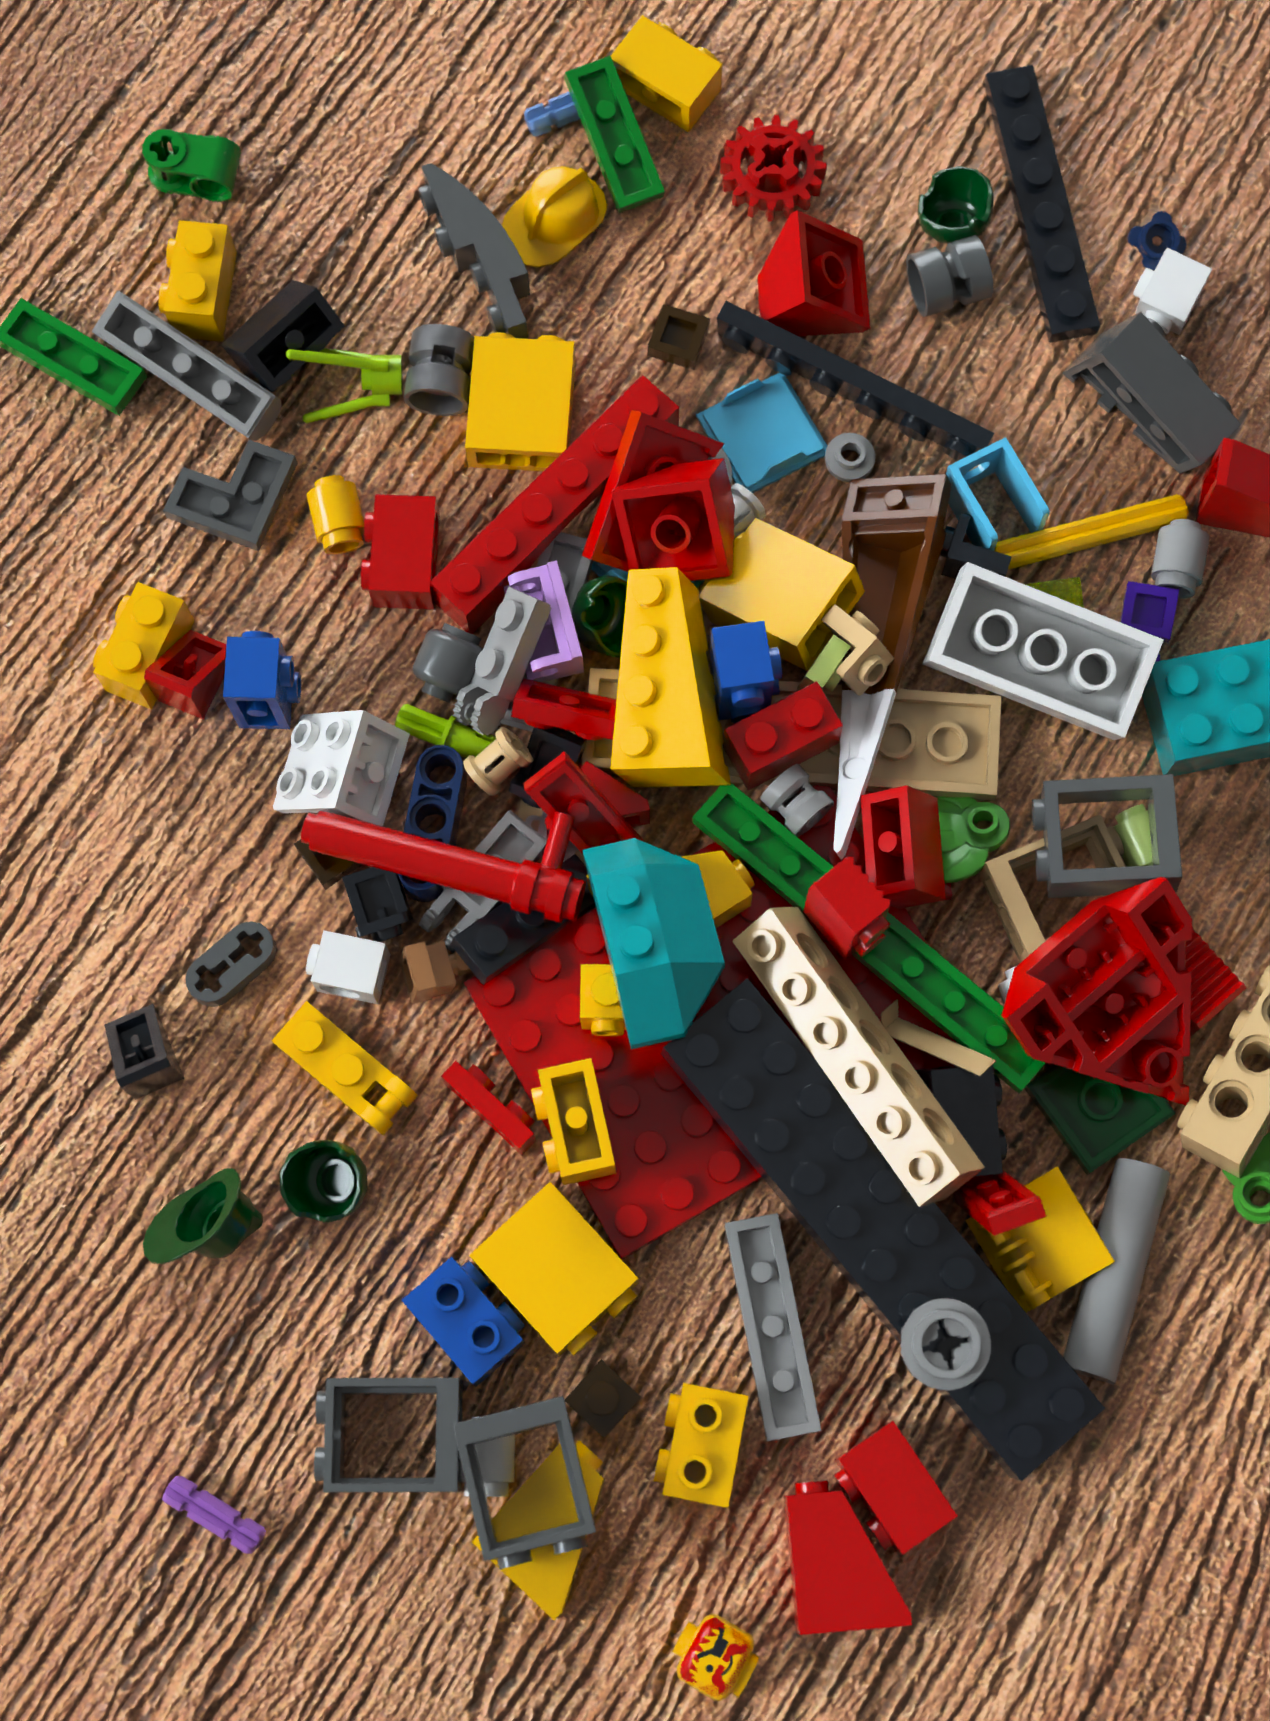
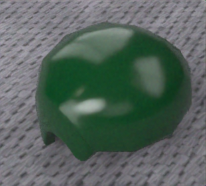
(956, 205)
(600, 614)
(323, 1181)

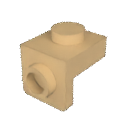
(868, 657)

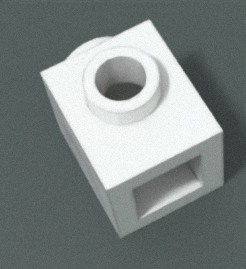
(1171, 290)

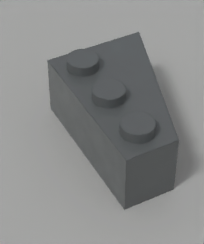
(1157, 391)

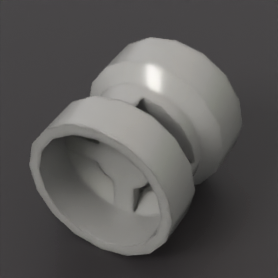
(796, 800)

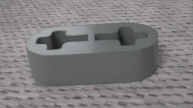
(223, 954)

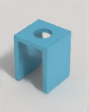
(1004, 462)

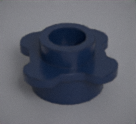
(1161, 227)

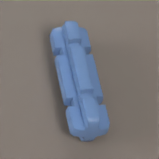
(559, 112)

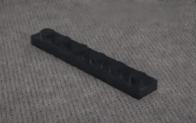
(1041, 204)
(835, 376)

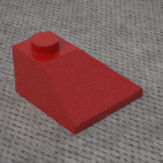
(814, 280)
(679, 519)

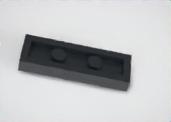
(509, 935)

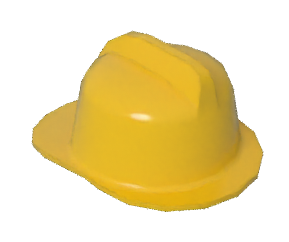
(555, 215)

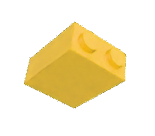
(519, 401)
(784, 585)
(556, 1271)

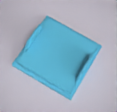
(764, 432)

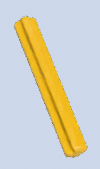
(1093, 531)

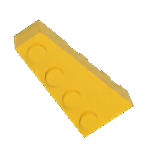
(665, 691)

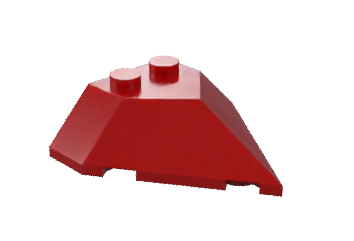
(1111, 992)

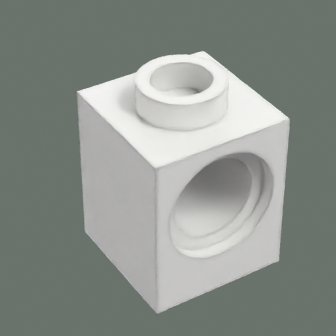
(348, 966)

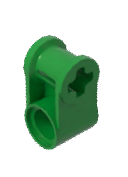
(196, 165)

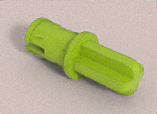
(442, 731)

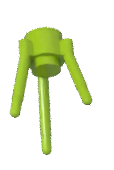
(378, 373)

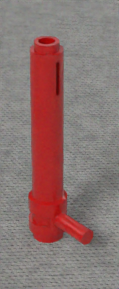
(522, 885)

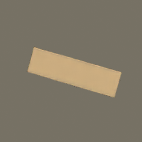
(933, 1043)

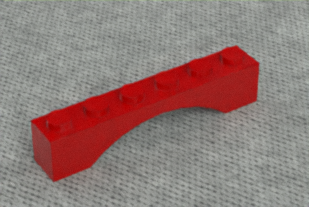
(476, 578)

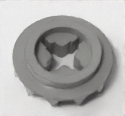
(967, 1359)

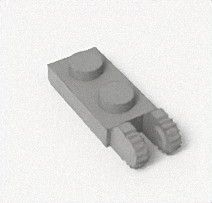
(502, 661)
(508, 840)

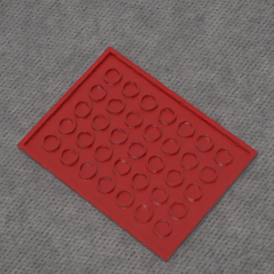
(663, 1140)

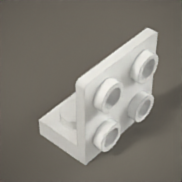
(341, 766)

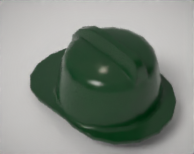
(203, 1220)

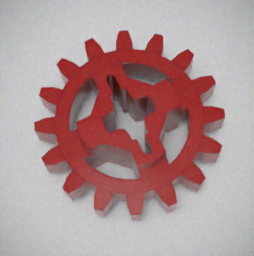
(773, 168)

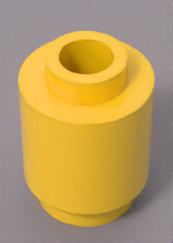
(336, 514)

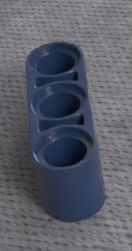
(434, 798)

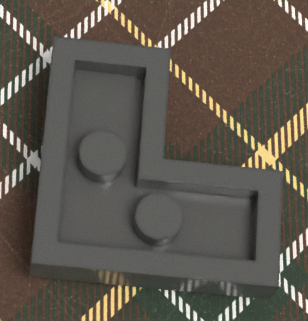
(236, 509)

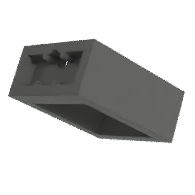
(1164, 834)
(332, 1410)
(509, 1423)

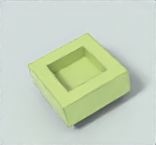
(826, 665)

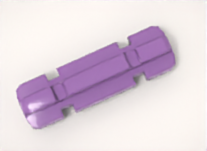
(214, 1514)

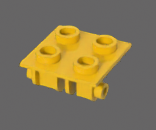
(1047, 1253)

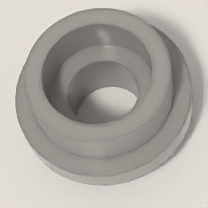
(849, 470)

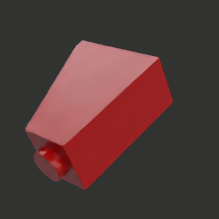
(1236, 490)
(835, 1567)

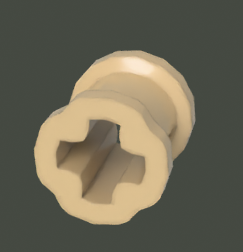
(491, 777)

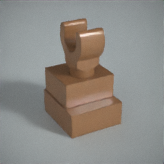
(430, 970)

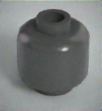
(446, 661)

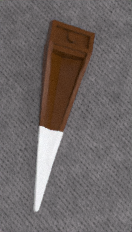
(894, 541)

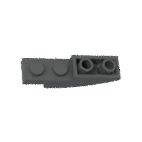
(478, 244)

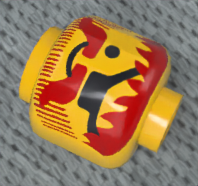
(715, 1657)

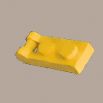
(343, 1067)

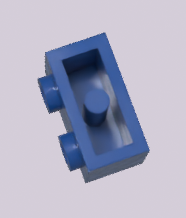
(743, 670)
(260, 681)
(465, 1320)

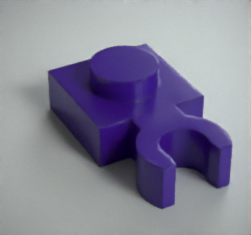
(1150, 609)

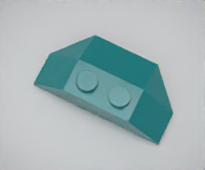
(655, 936)

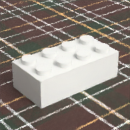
(1043, 651)

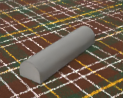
(188, 367)
(1111, 1294)

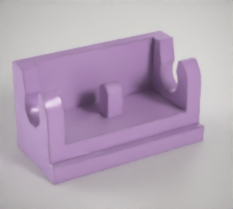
(558, 646)

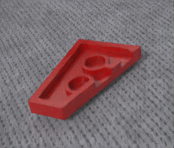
(644, 449)

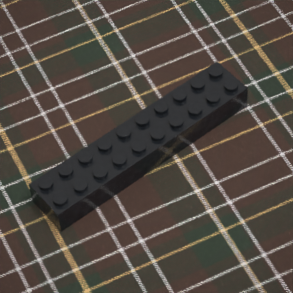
(862, 1216)

